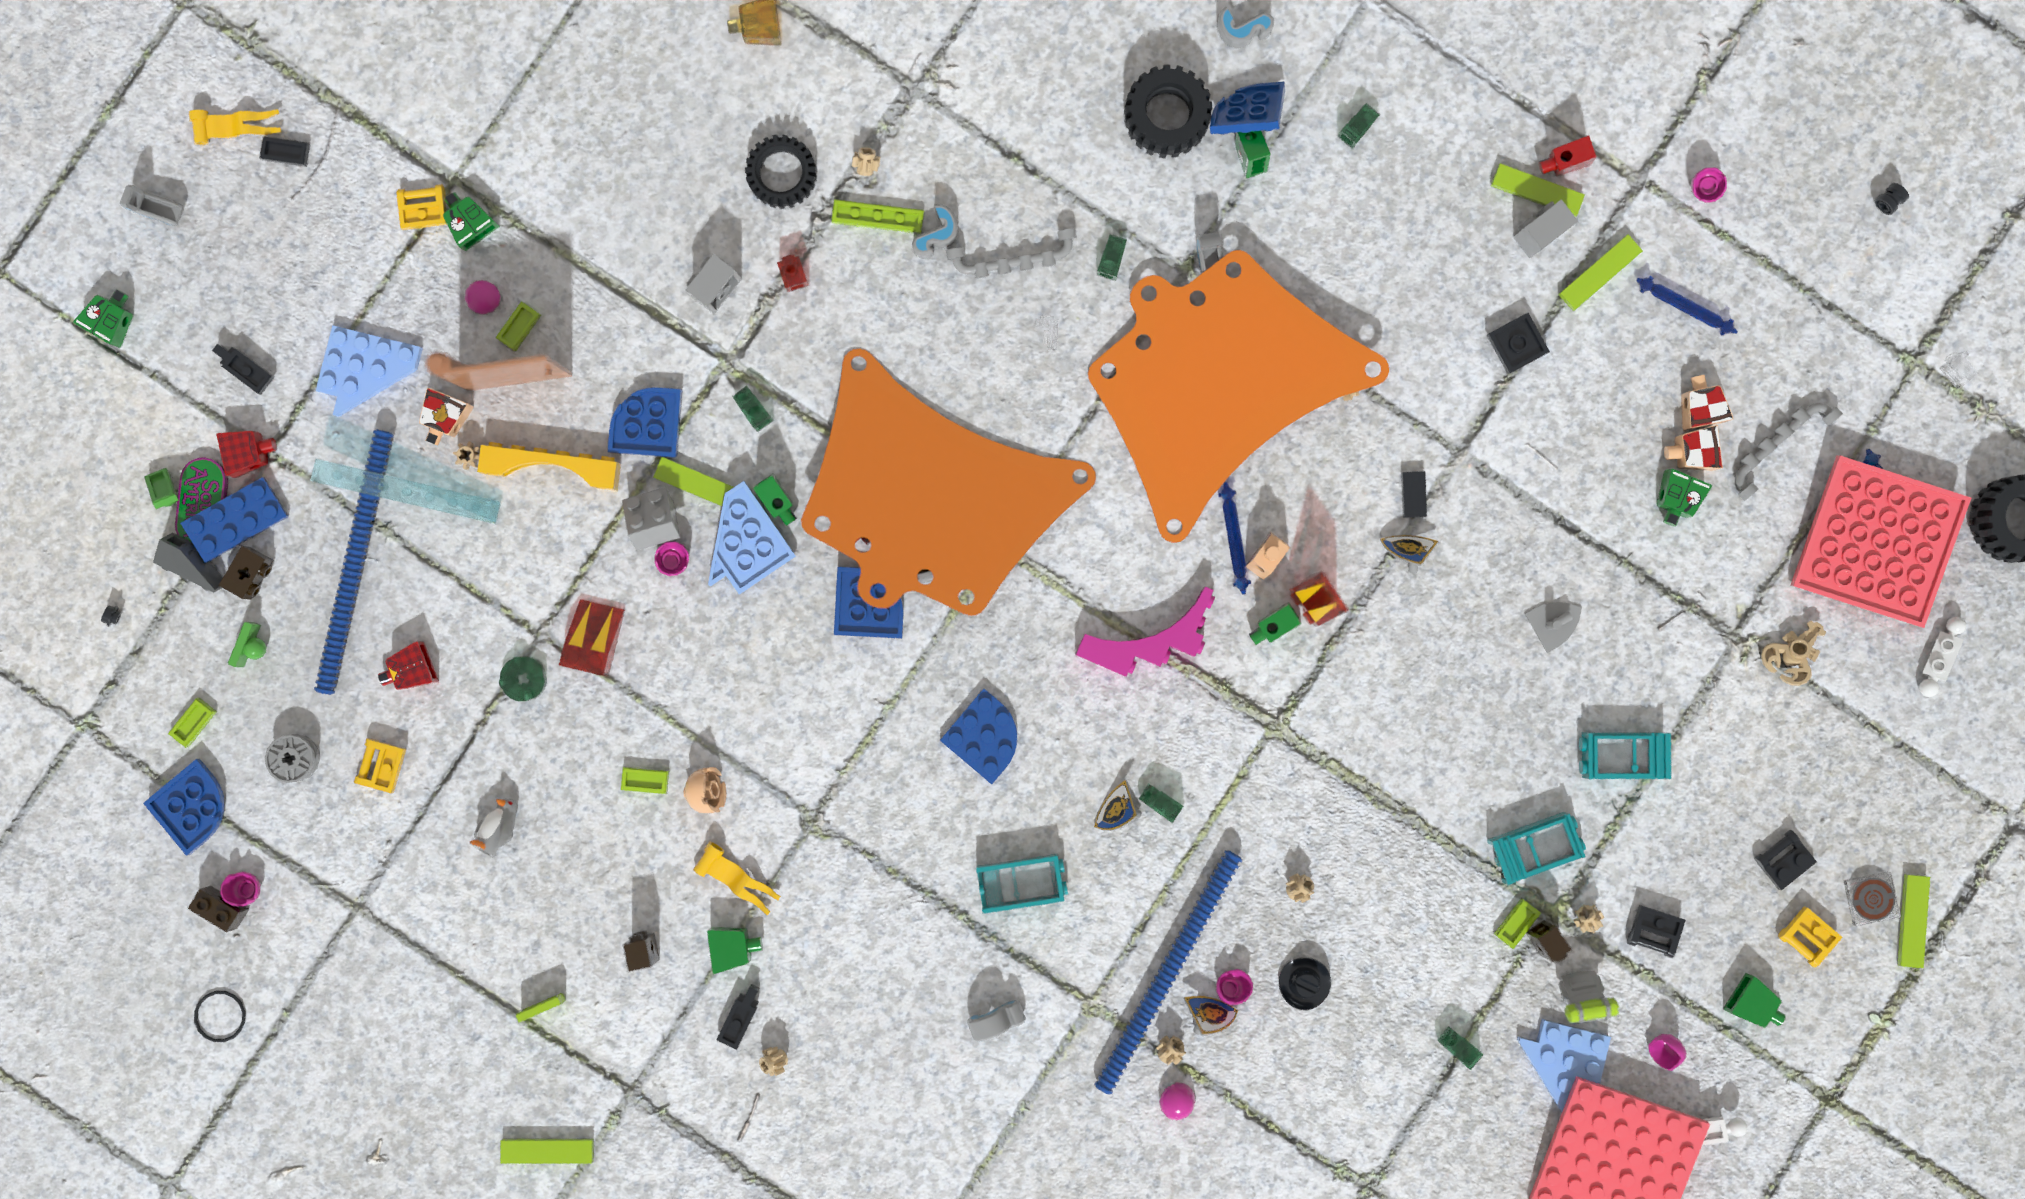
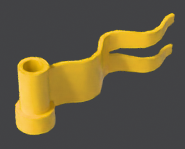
(228, 126)
(732, 875)

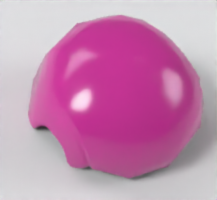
(1709, 184)
(482, 297)
(671, 558)
(240, 889)
(1234, 987)
(1667, 1051)
(1177, 1101)

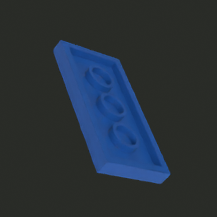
(234, 520)

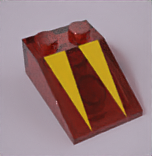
(1317, 599)
(592, 638)

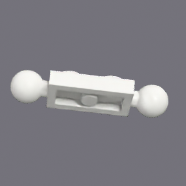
(1942, 656)
(1719, 1131)

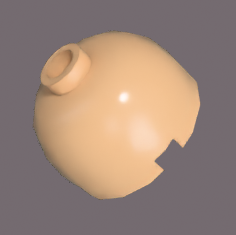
(705, 791)

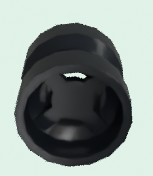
(1889, 201)

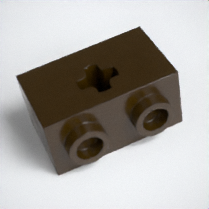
(237, 579)
(211, 907)
(1549, 941)
(641, 951)

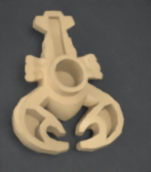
(1794, 654)

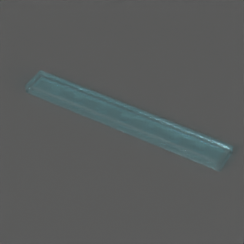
(405, 491)

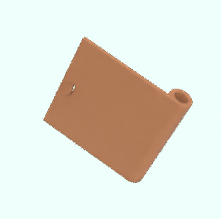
(496, 373)

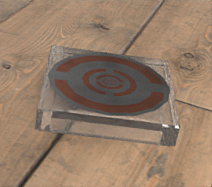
(1872, 898)

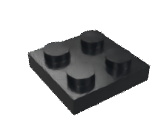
(1518, 343)

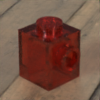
(792, 273)

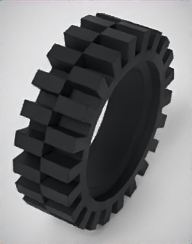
(773, 146)

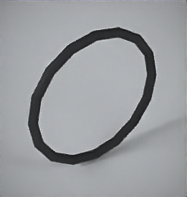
(196, 1016)

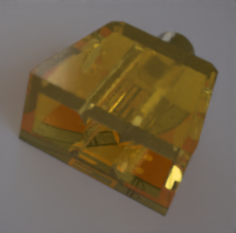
(757, 23)

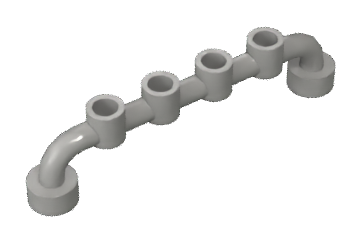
(1004, 265)
(1769, 445)

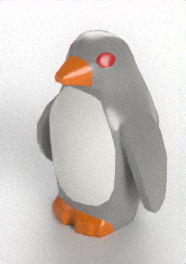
(495, 828)

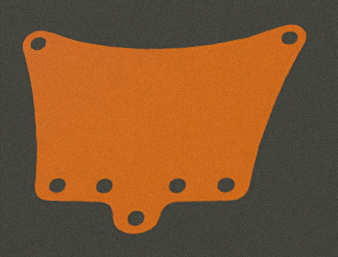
(1219, 380)
(929, 494)

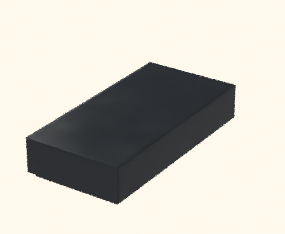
(284, 151)
(1414, 494)

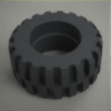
(1167, 82)
(1990, 519)

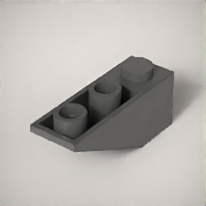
(183, 559)

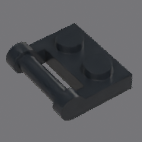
(1788, 866)
(1657, 923)

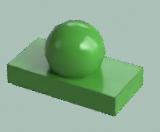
(161, 488)
(247, 645)

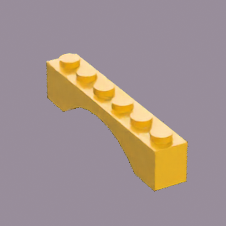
(504, 461)

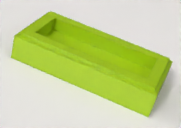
(518, 326)
(192, 722)
(644, 780)
(1517, 923)
(540, 1007)

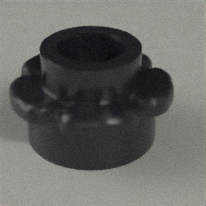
(111, 615)

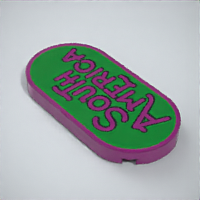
(200, 486)

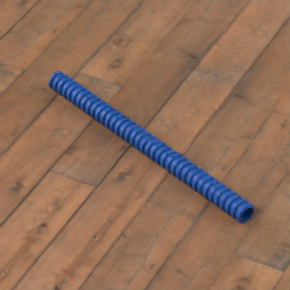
(352, 569)
(1167, 973)

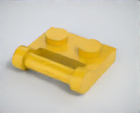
(421, 214)
(386, 768)
(1815, 931)

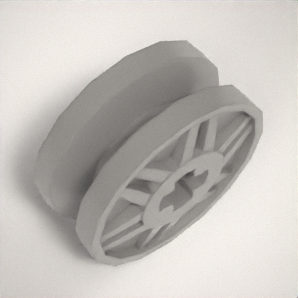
(305, 761)

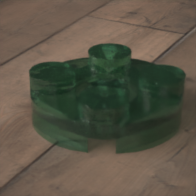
(535, 674)

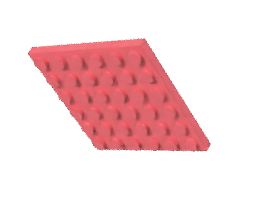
(1880, 541)
(1618, 1148)

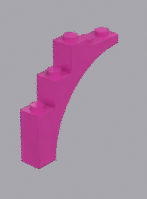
(1182, 636)

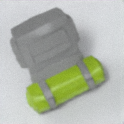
(1585, 998)

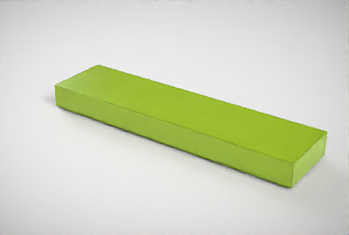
(1535, 188)
(877, 216)
(1600, 272)
(691, 481)
(1913, 921)
(546, 1151)

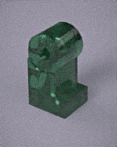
(1358, 125)
(1112, 257)
(752, 409)
(1161, 803)
(1460, 1048)

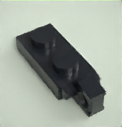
(244, 368)
(739, 1018)

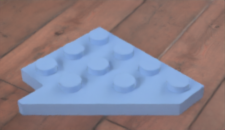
(363, 366)
(746, 542)
(1563, 1054)

